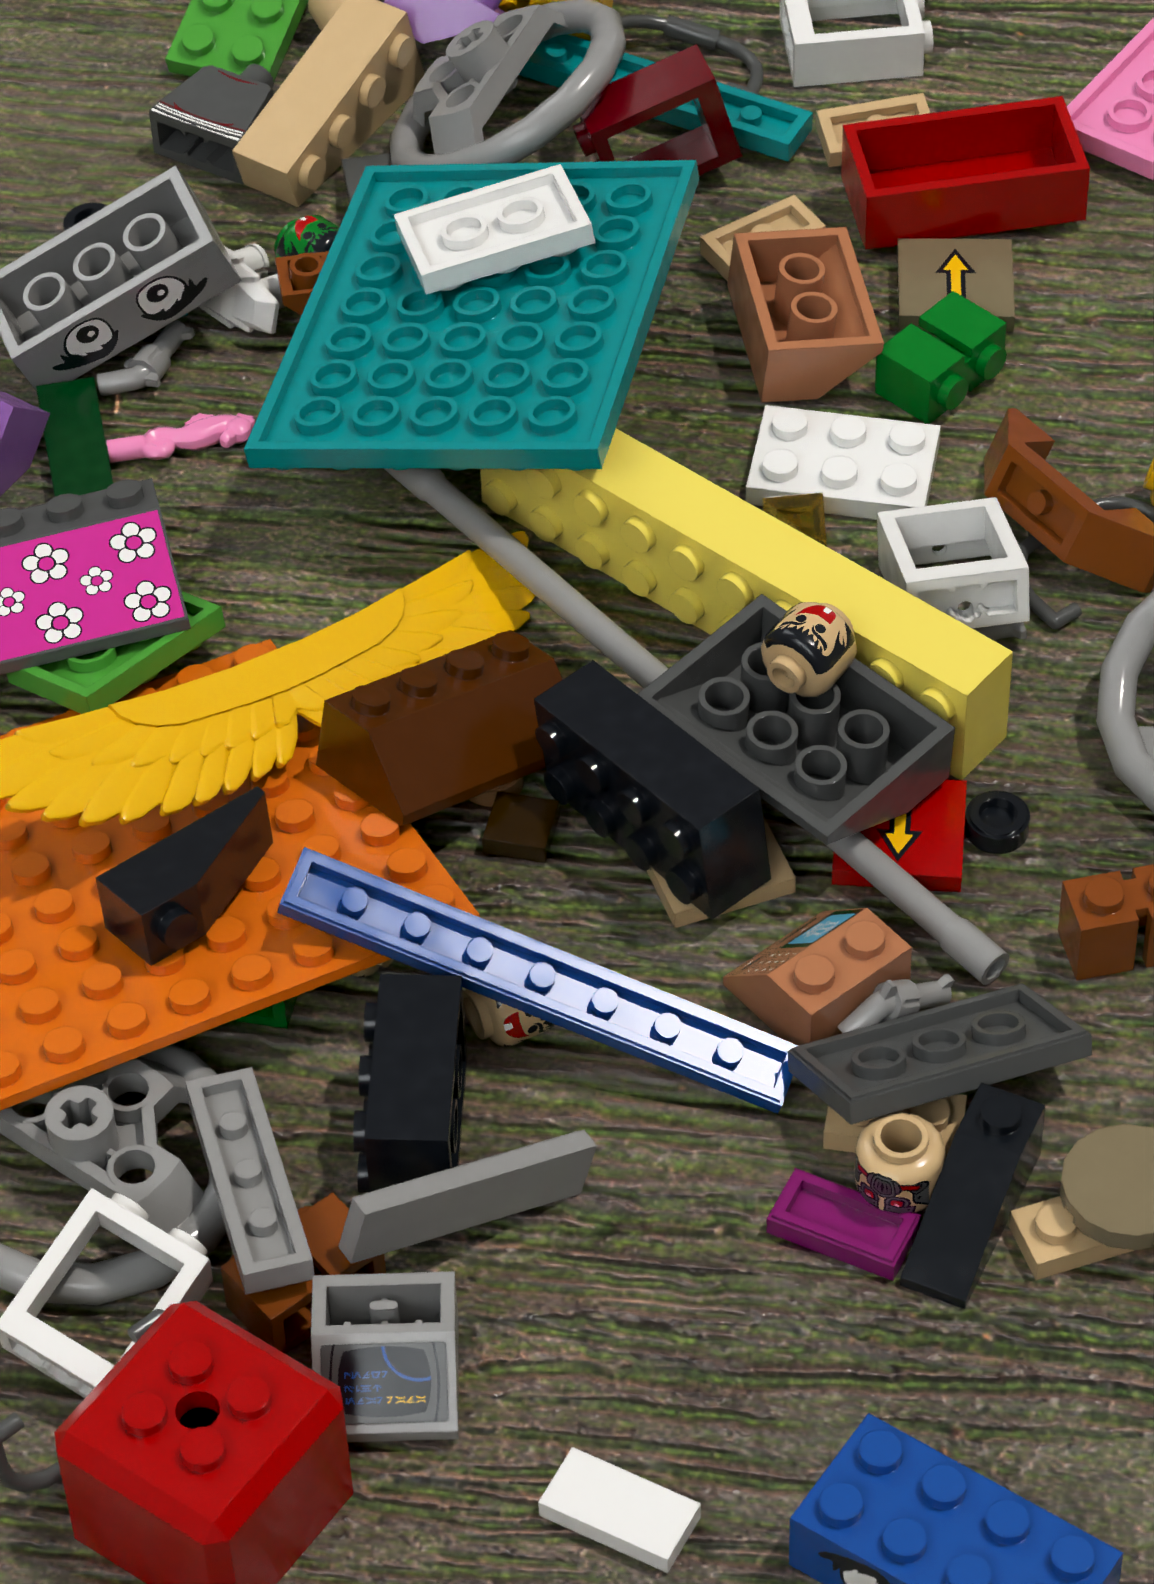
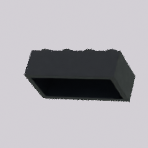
(652, 789)

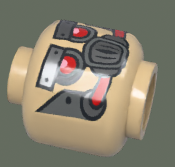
(898, 1162)

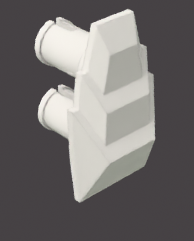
(254, 300)

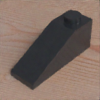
(186, 880)
(975, 1194)

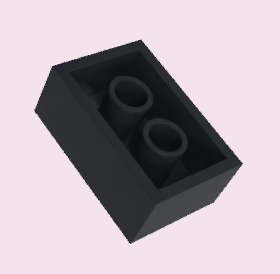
(411, 1080)

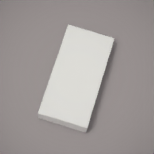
(619, 1509)

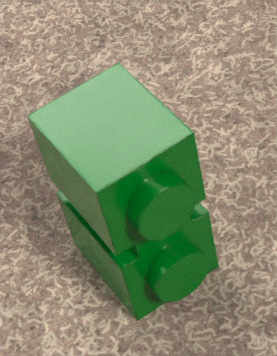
(934, 373)

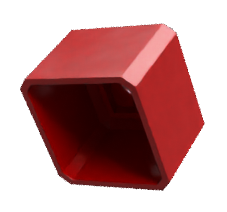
(211, 1499)

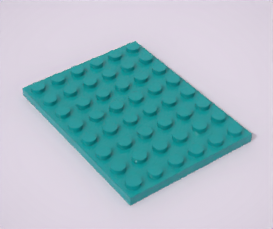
(484, 373)

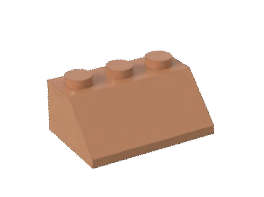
(801, 310)

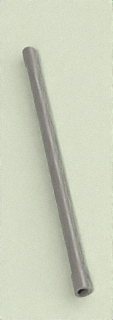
(955, 934)

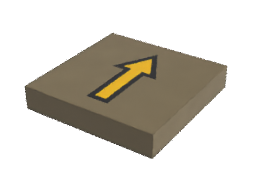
(971, 267)

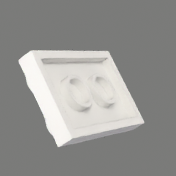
(494, 229)
(851, 459)

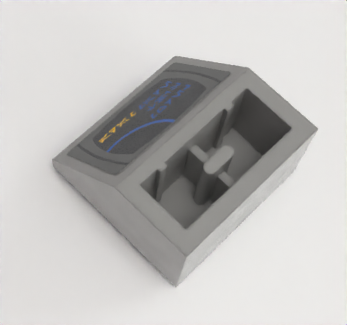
(390, 1351)

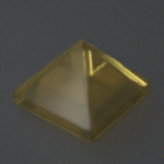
(801, 512)

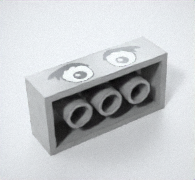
(111, 281)

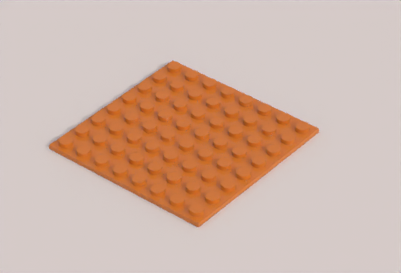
(88, 1002)

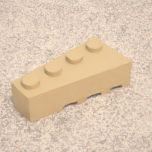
(331, 101)

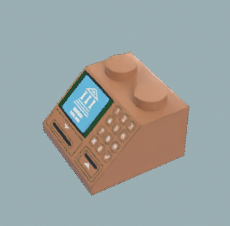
(820, 973)

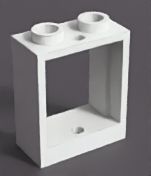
(857, 53)
(968, 530)
(58, 1354)

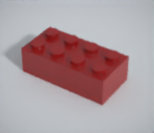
(965, 172)

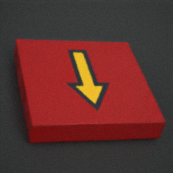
(922, 842)

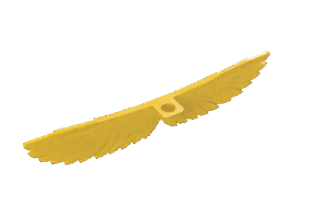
(243, 719)

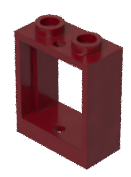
(653, 92)

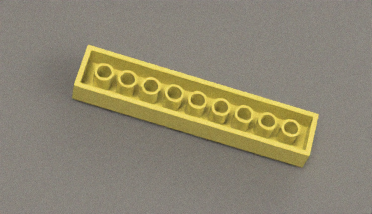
(715, 553)

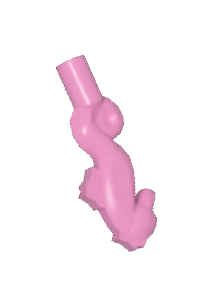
(197, 434)

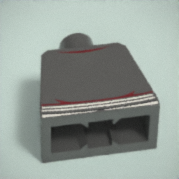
(209, 116)

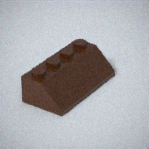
(440, 728)

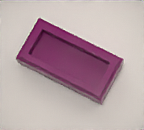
(842, 1224)

